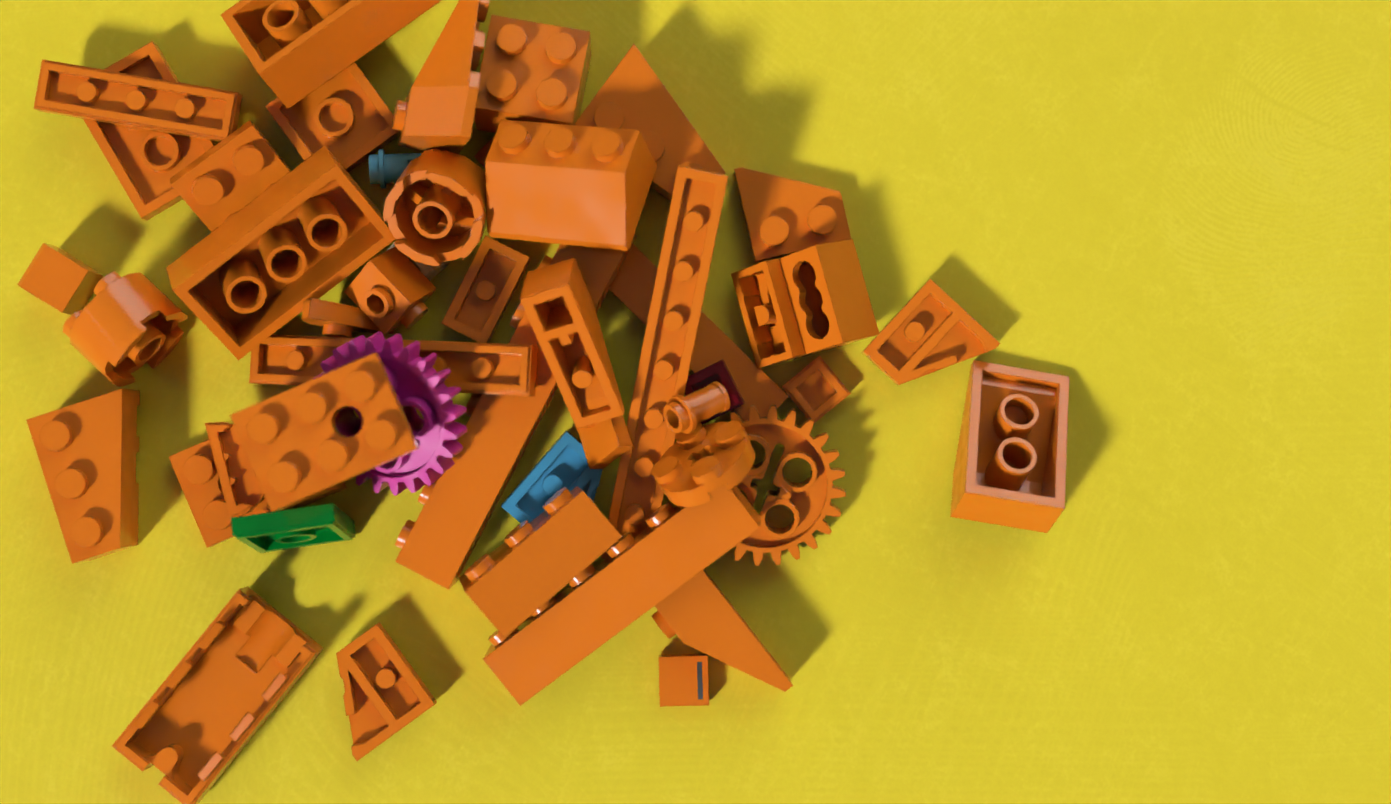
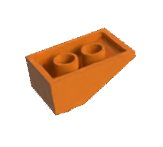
(1012, 448)

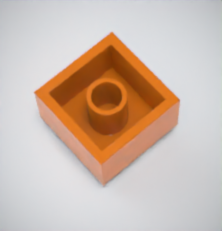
(531, 73)

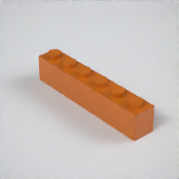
(619, 590)

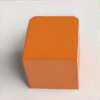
(60, 279)

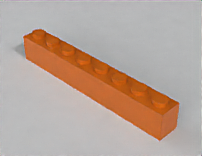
(494, 443)

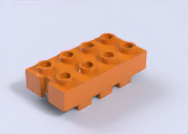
(218, 696)

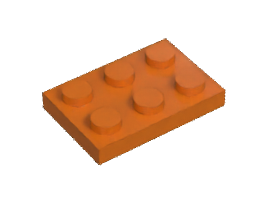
(144, 157)

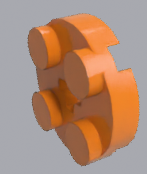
(704, 462)

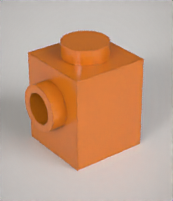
(391, 291)

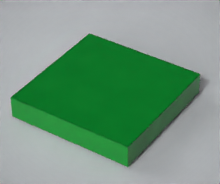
(294, 528)

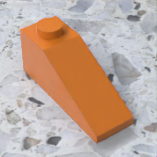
(572, 341)
(712, 625)

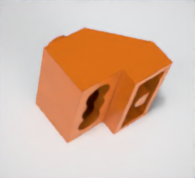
(805, 303)

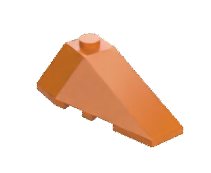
(445, 92)

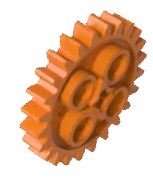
(807, 499)

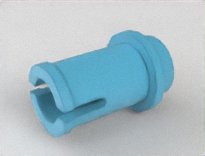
(388, 167)

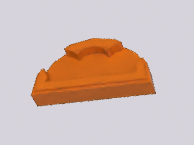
(337, 318)
(234, 469)

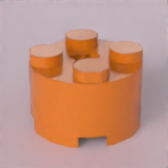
(437, 207)
(125, 326)

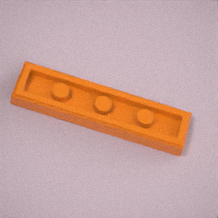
(137, 101)

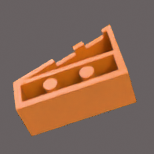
(639, 101)
(91, 471)
(538, 559)

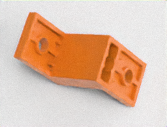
(298, 446)

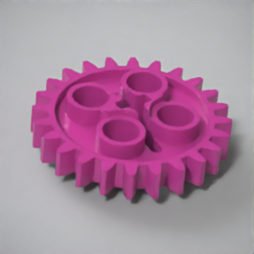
(416, 387)

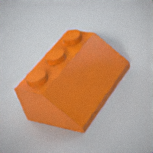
(567, 184)

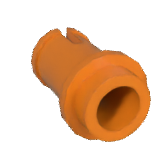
(687, 411)

